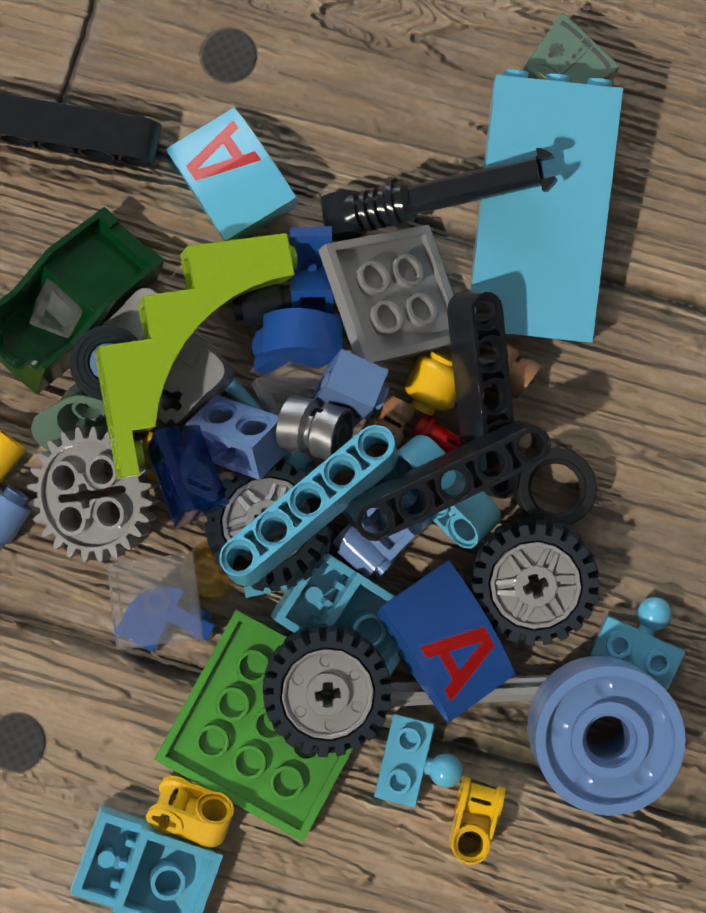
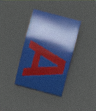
(446, 641)

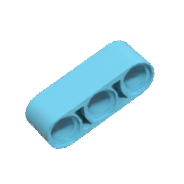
(463, 522)

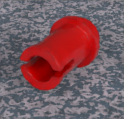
(437, 432)

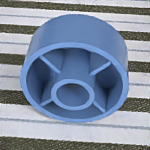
(629, 767)

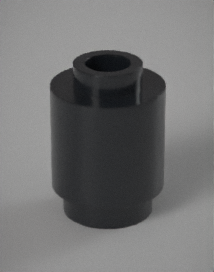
(256, 303)

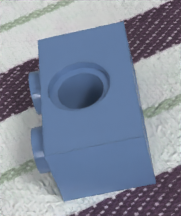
(353, 385)

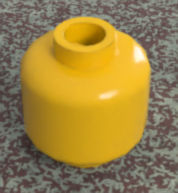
(432, 383)

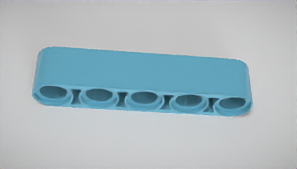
(316, 485)

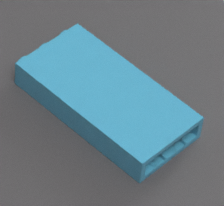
(541, 246)

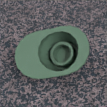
(72, 411)

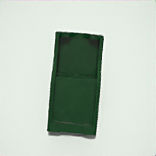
(94, 266)

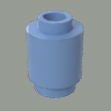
(12, 514)
(361, 553)

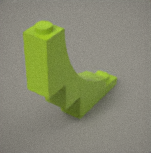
(136, 371)

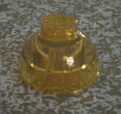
(211, 578)

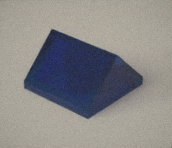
(186, 473)

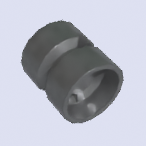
(308, 427)

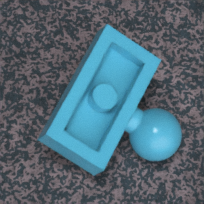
(639, 644)
(408, 760)

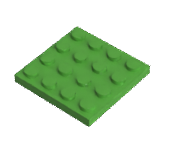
(232, 747)

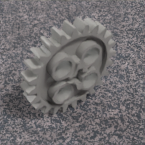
(99, 531)

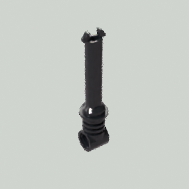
(399, 203)

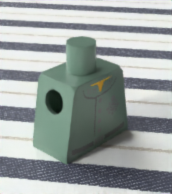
(570, 53)

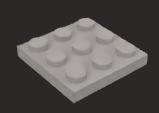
(390, 293)

